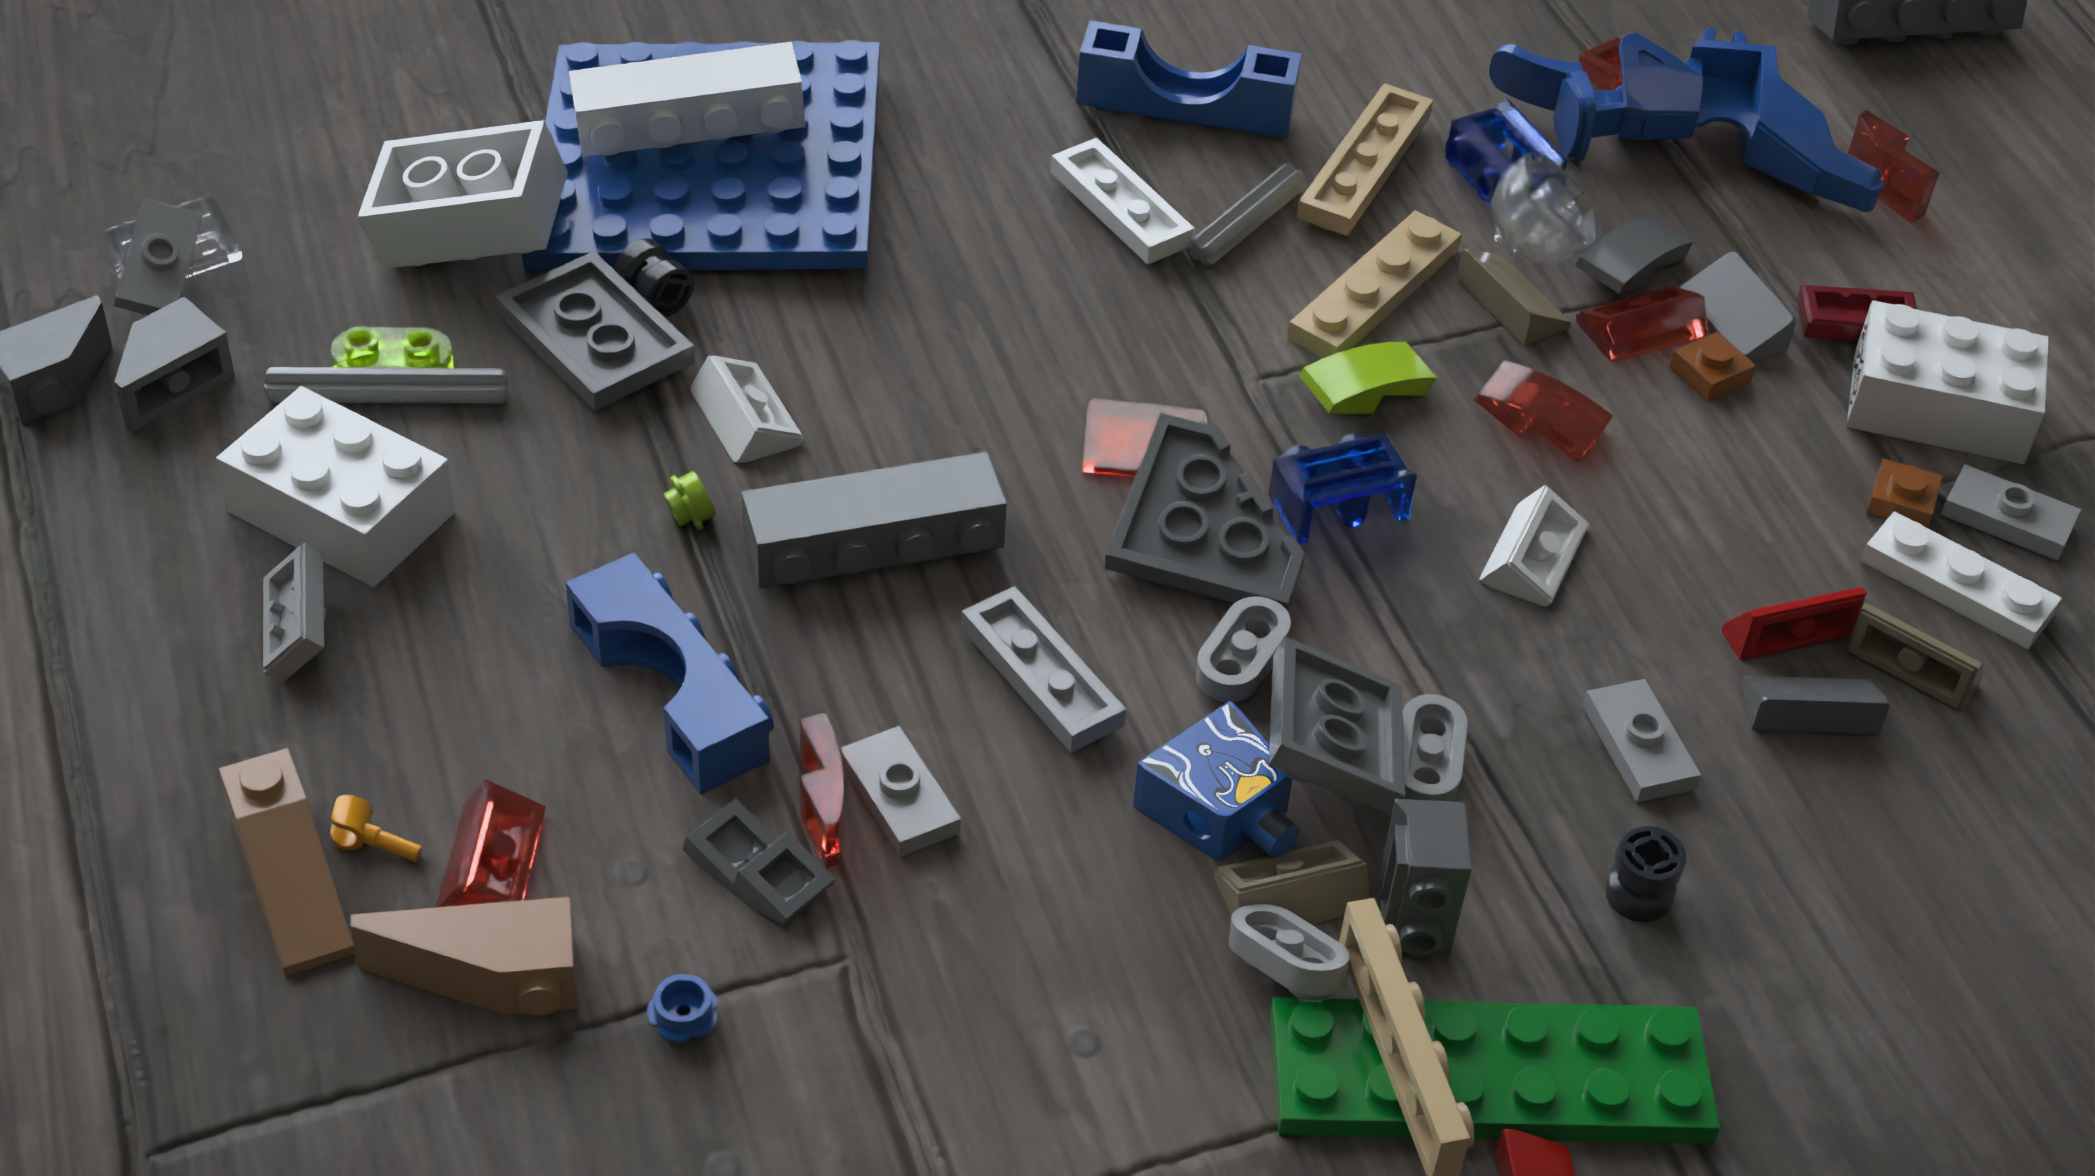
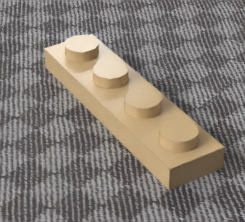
(1364, 159)
(1374, 286)
(1412, 1061)

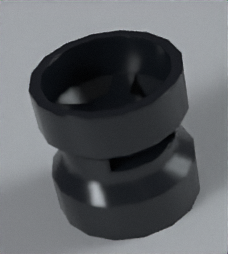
(655, 276)
(1645, 873)

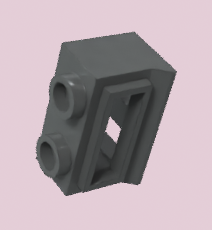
(1425, 874)

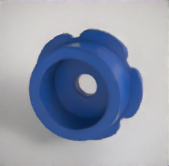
(681, 994)

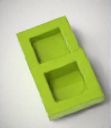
(1362, 375)

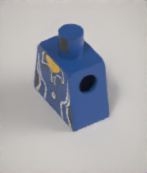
(1218, 788)

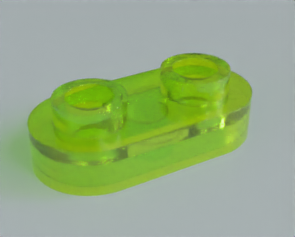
(391, 348)

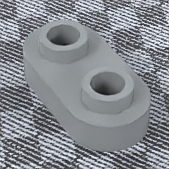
(1233, 658)
(1433, 747)
(1289, 950)

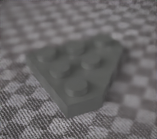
(1202, 521)

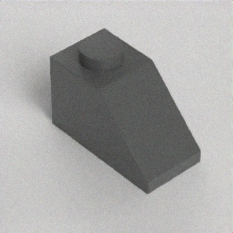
(53, 359)
(170, 362)

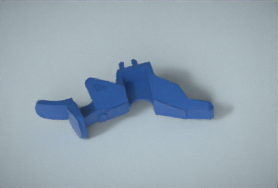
(1669, 98)

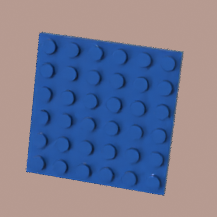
(733, 201)

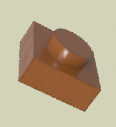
(1712, 366)
(1905, 491)

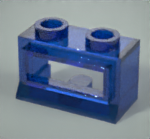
(1477, 140)
(1339, 474)

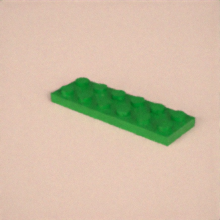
(1514, 1066)

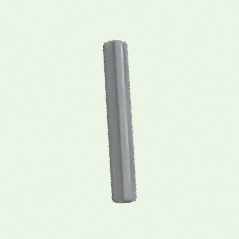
(390, 384)

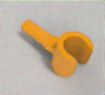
(353, 828)

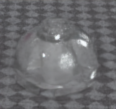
(1540, 213)

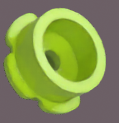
(689, 500)

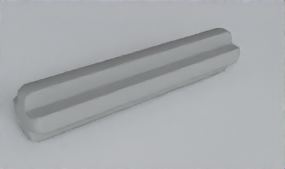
(1247, 215)

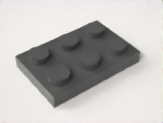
(595, 330)
(1336, 726)

